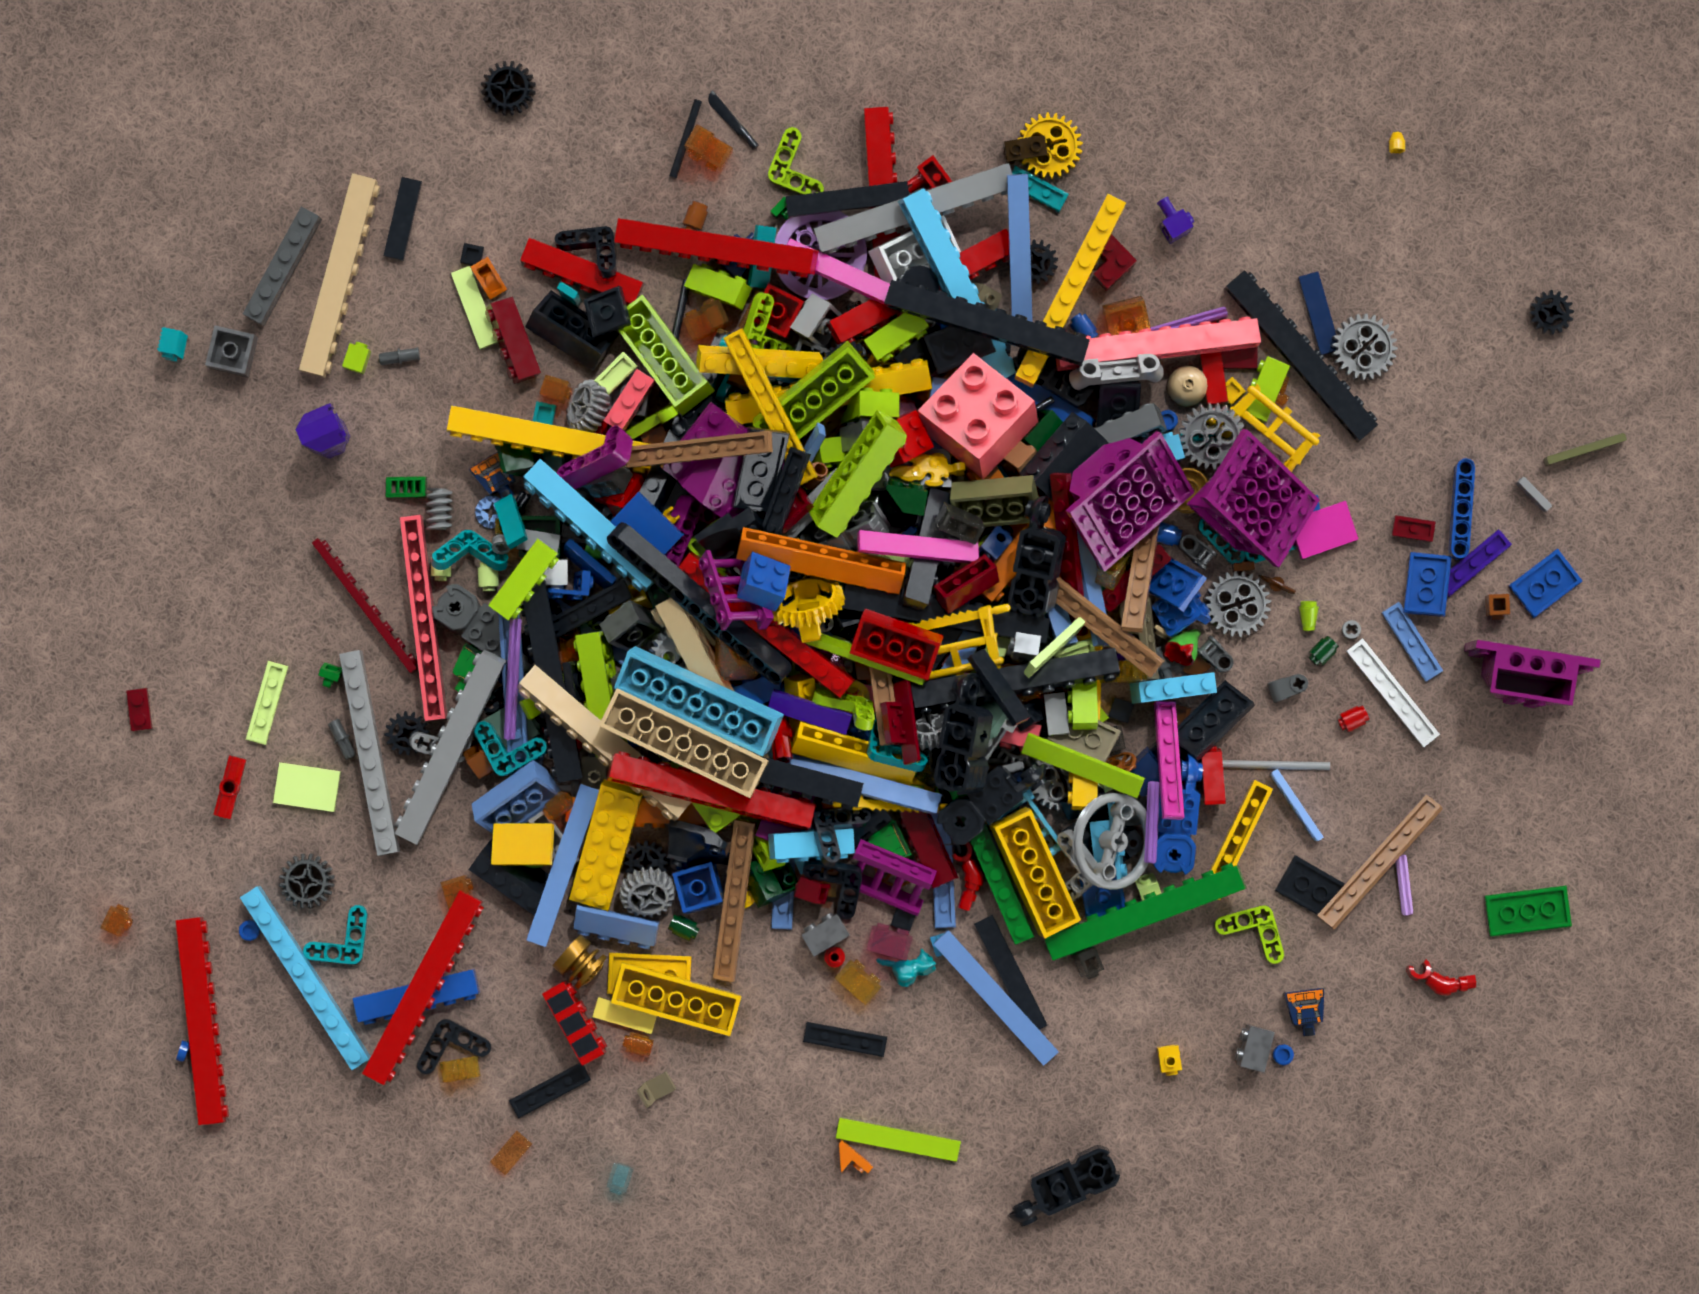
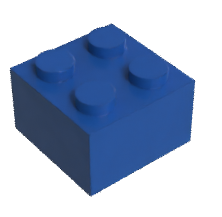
(763, 581)
(698, 888)

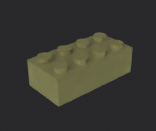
(995, 500)

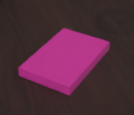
(1326, 530)

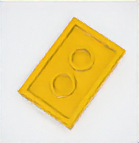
(522, 844)

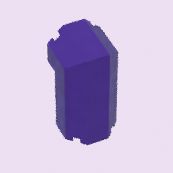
(323, 432)

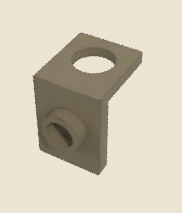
(988, 296)
(656, 1088)

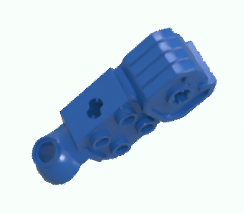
(1177, 833)

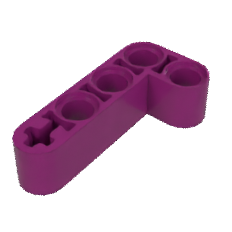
(600, 461)
(690, 513)

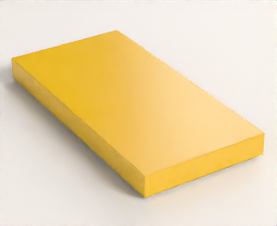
(672, 965)

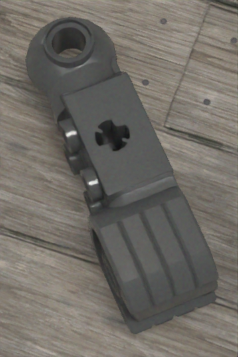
(867, 518)
(475, 622)

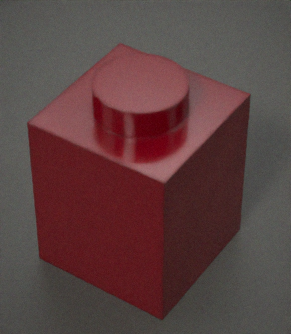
(812, 890)

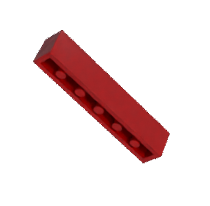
(576, 270)

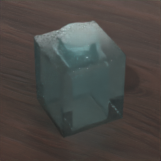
(620, 1178)

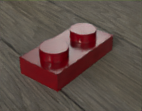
(1413, 528)
(139, 709)

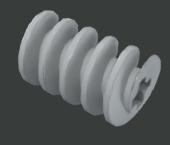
(439, 509)

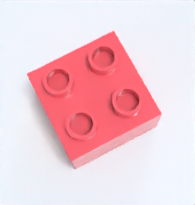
(978, 416)

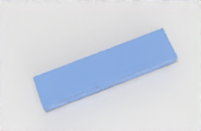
(1296, 805)

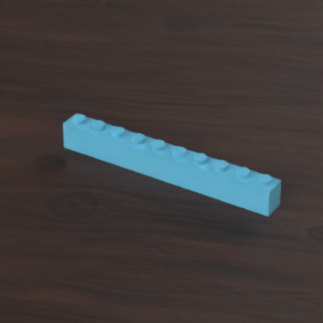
(946, 264)
(305, 977)

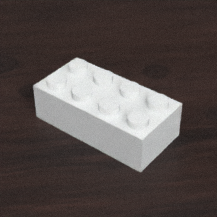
(902, 253)

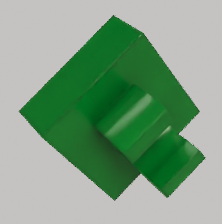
(780, 209)
(330, 673)

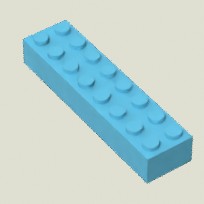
(582, 518)
(699, 701)

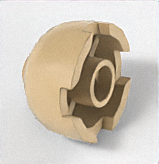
(1178, 384)

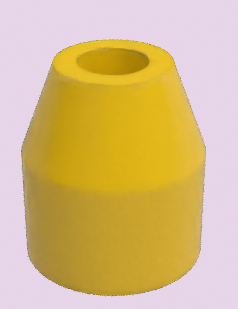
(1396, 143)

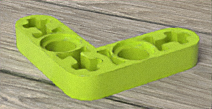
(787, 173)
(757, 333)
(660, 416)
(861, 707)
(1261, 926)

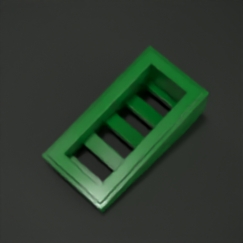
(422, 489)

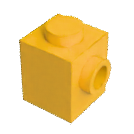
(1169, 1059)

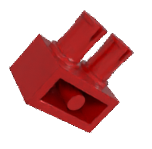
(930, 173)
(617, 502)

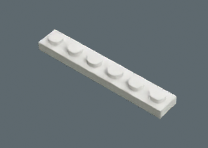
(1392, 692)

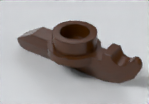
(1277, 584)

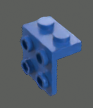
(581, 586)
(1175, 620)

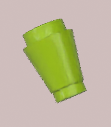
(1308, 614)

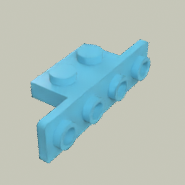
(1097, 829)

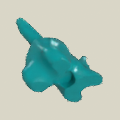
(908, 970)

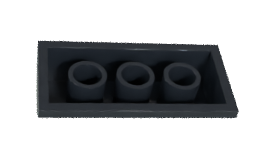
(569, 330)
(1063, 452)
(516, 882)

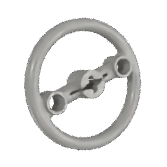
(1110, 841)

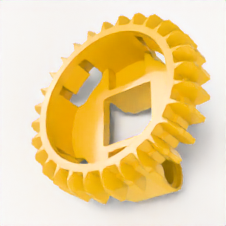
(811, 605)

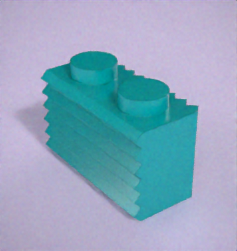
(172, 344)

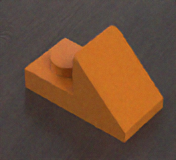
(488, 278)
(848, 1154)

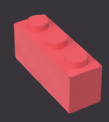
(630, 400)

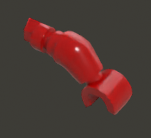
(973, 876)
(1441, 984)

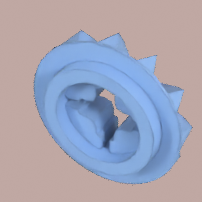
(482, 516)

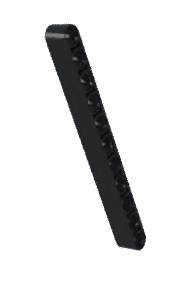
(697, 602)

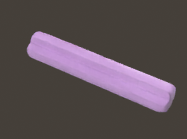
(1404, 885)

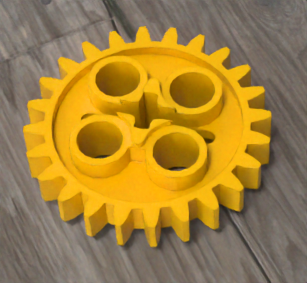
(1056, 163)

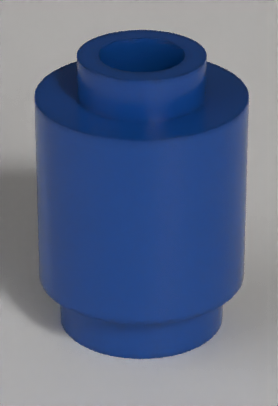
(1083, 325)
(1169, 534)

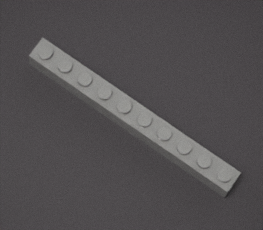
(889, 216)
(450, 746)
(369, 752)

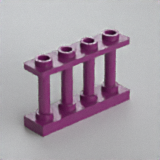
(720, 600)
(898, 866)

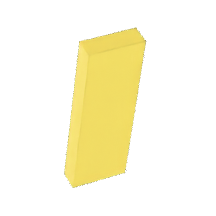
(624, 1016)

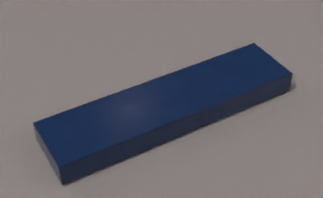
(1318, 311)

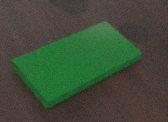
(1528, 910)

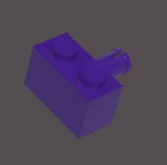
(1176, 223)

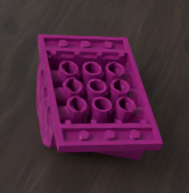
(712, 479)
(1125, 495)
(1255, 501)
(1529, 674)

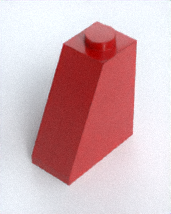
(1213, 777)

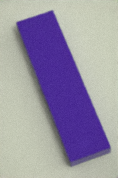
(1477, 560)
(810, 712)

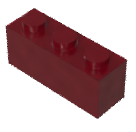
(966, 583)

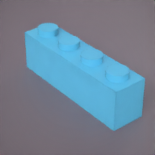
(1173, 688)
(803, 845)

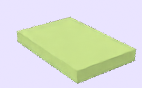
(307, 787)

